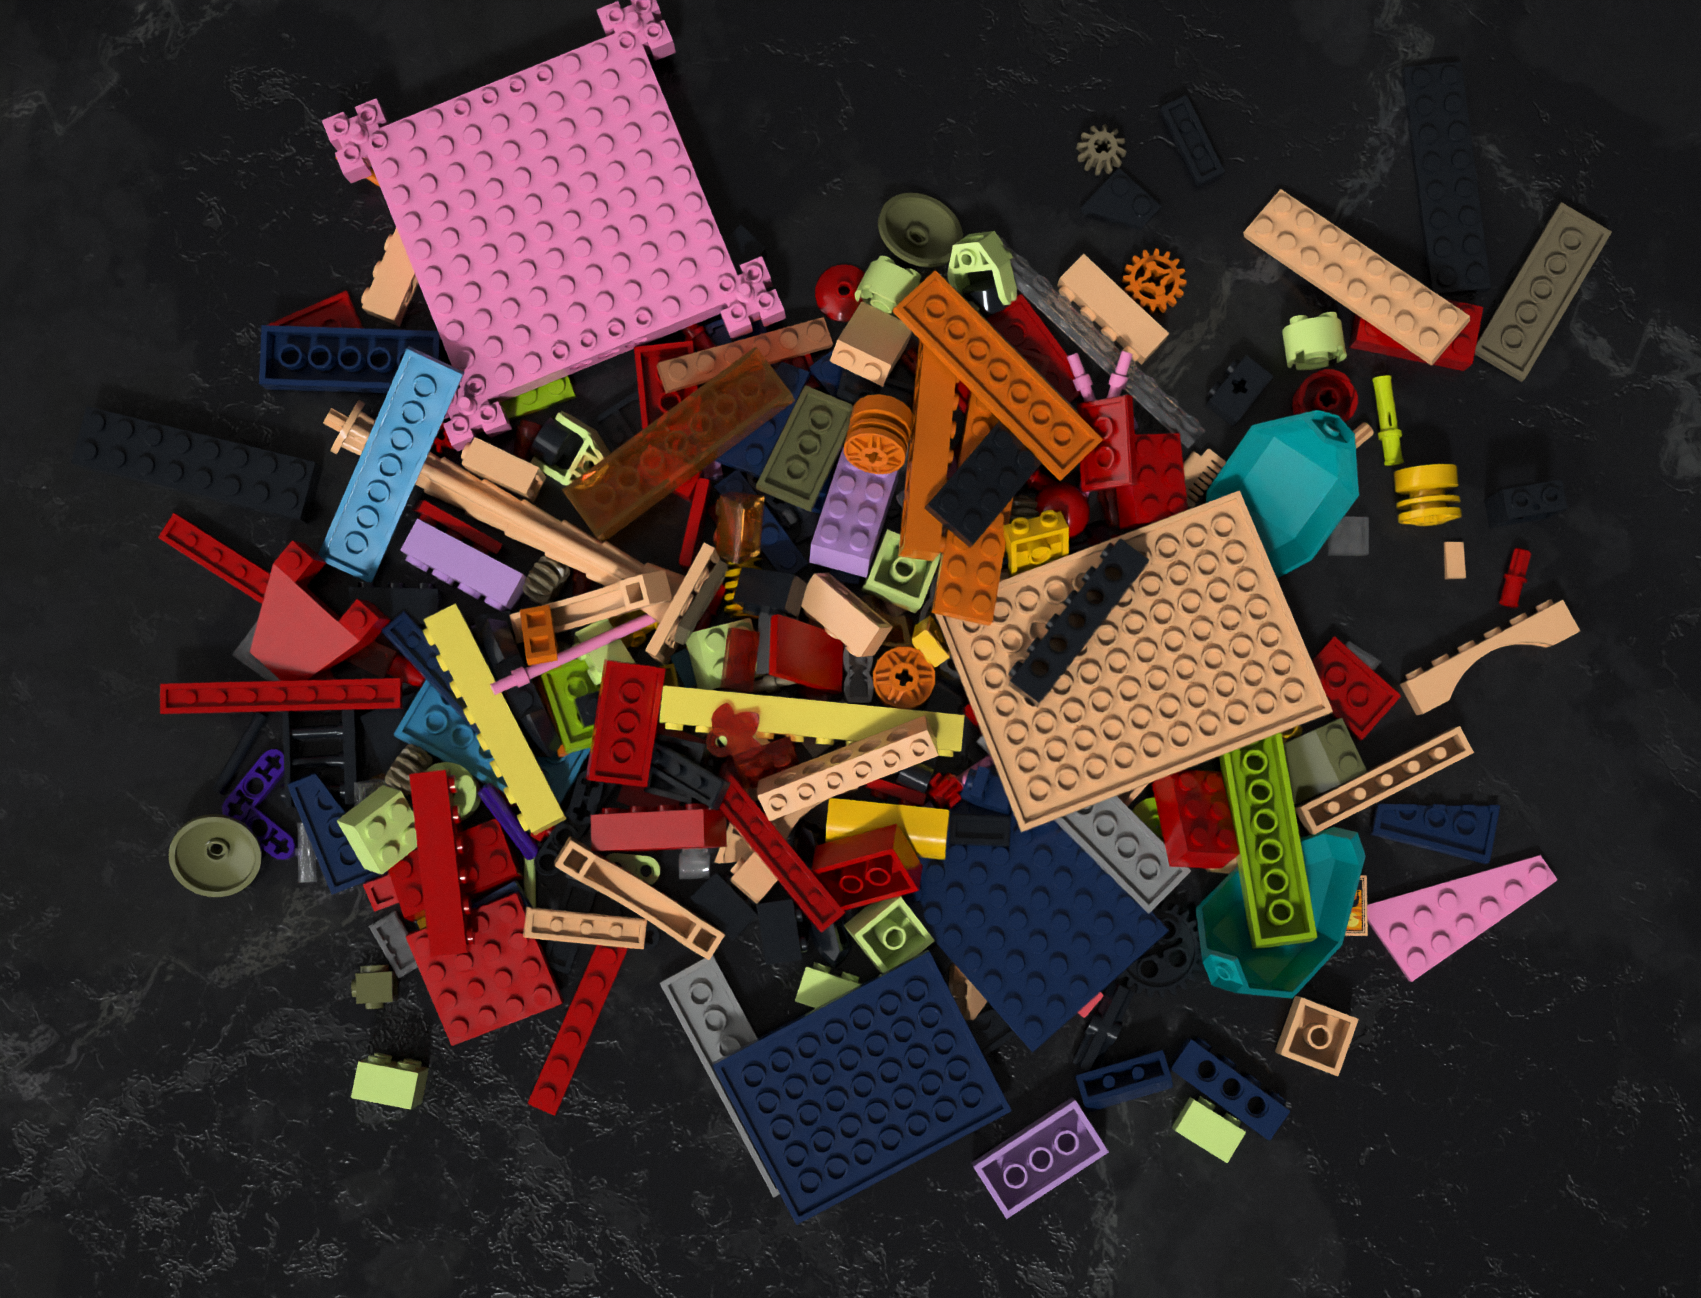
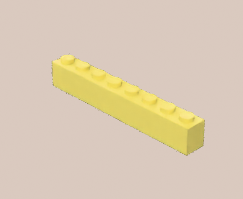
(494, 719)

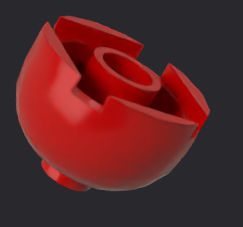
(1069, 501)

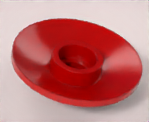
(830, 301)

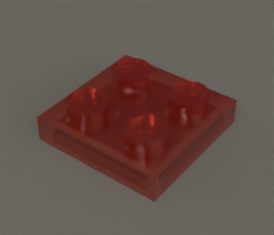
(771, 760)

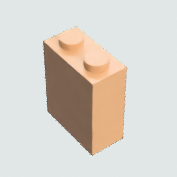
(871, 344)
(503, 469)

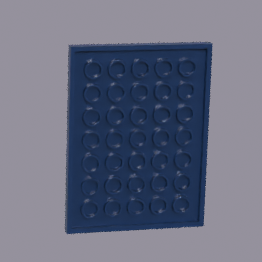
(1031, 923)
(861, 1087)

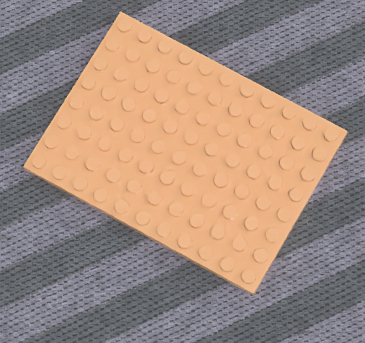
(1173, 677)

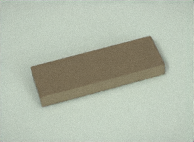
(701, 602)

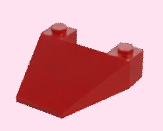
(297, 631)

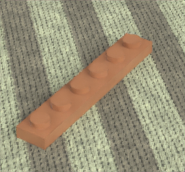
(774, 346)

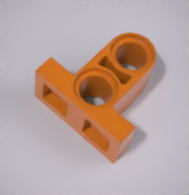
(539, 635)

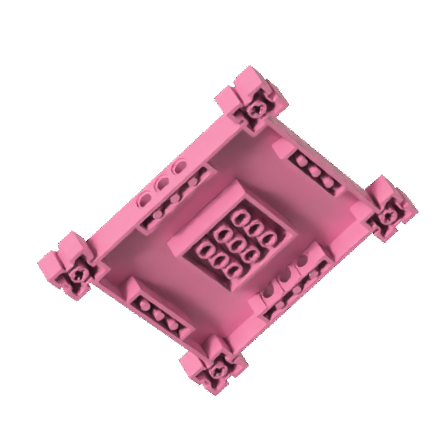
(553, 218)

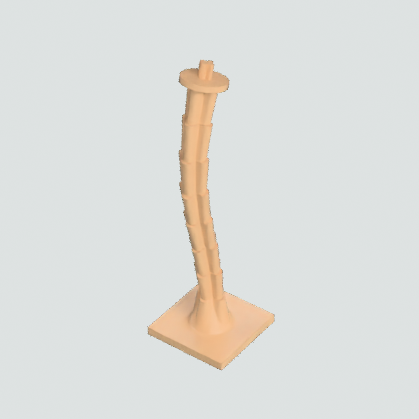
(542, 531)

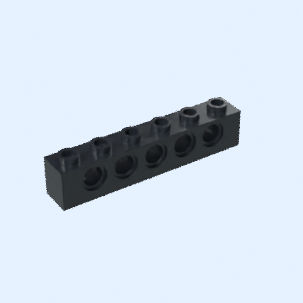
(1118, 556)

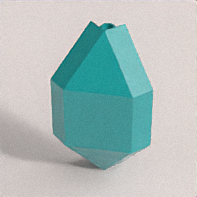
(1295, 483)
(1333, 872)

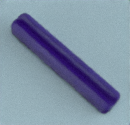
(508, 821)

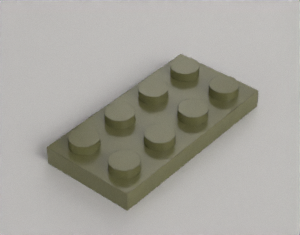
(806, 449)

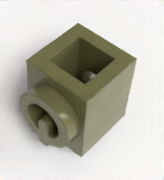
(375, 986)

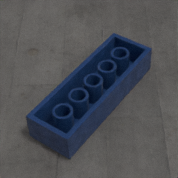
(338, 357)

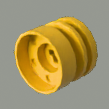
(1427, 494)

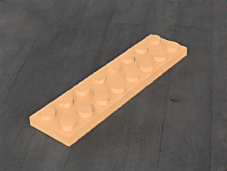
(1357, 277)

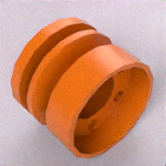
(878, 434)
(888, 688)

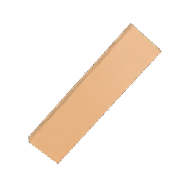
(584, 928)

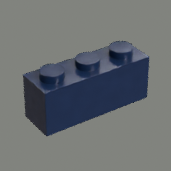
(1124, 1081)

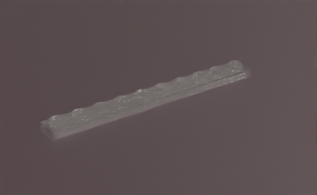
(1102, 350)

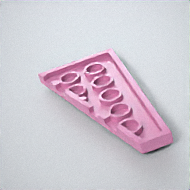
(1442, 918)

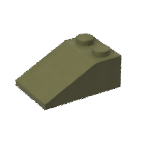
(1322, 760)

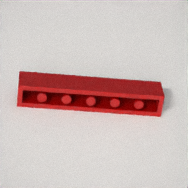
(441, 862)

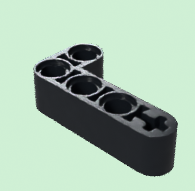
(943, 699)

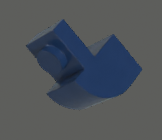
(986, 791)

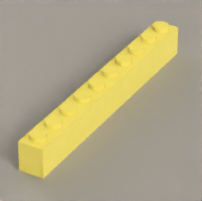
(803, 717)

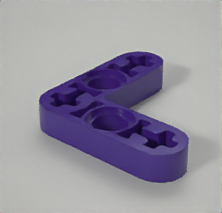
(252, 812)

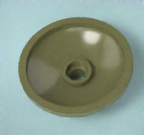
(919, 229)
(213, 870)

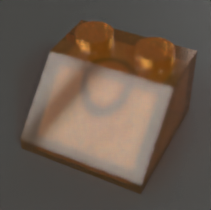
(739, 526)

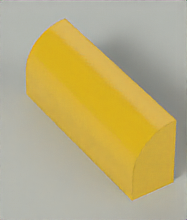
(922, 826)

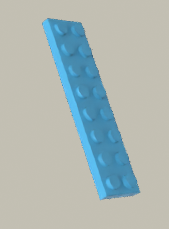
(390, 464)

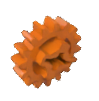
(1166, 276)

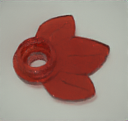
(738, 731)

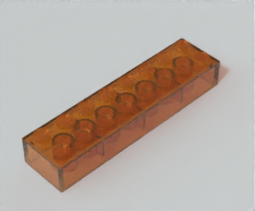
(678, 444)

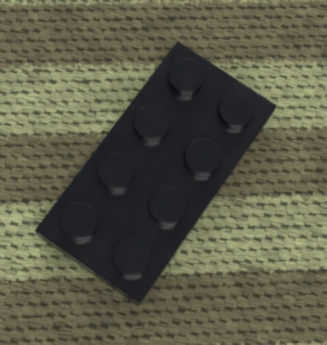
(983, 484)

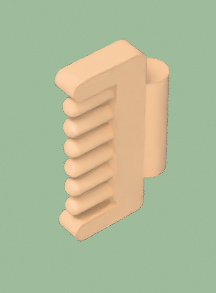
(1193, 468)

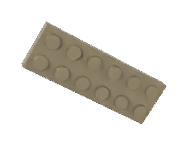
(1541, 291)

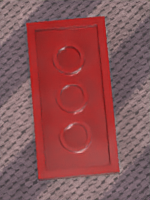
(625, 723)

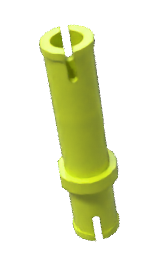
(1388, 424)

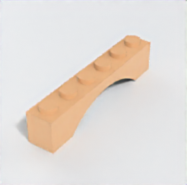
(604, 603)
(1435, 686)
(753, 875)
(642, 898)

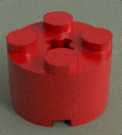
(1329, 384)

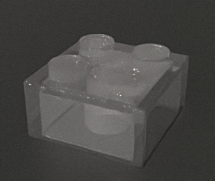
(1350, 537)

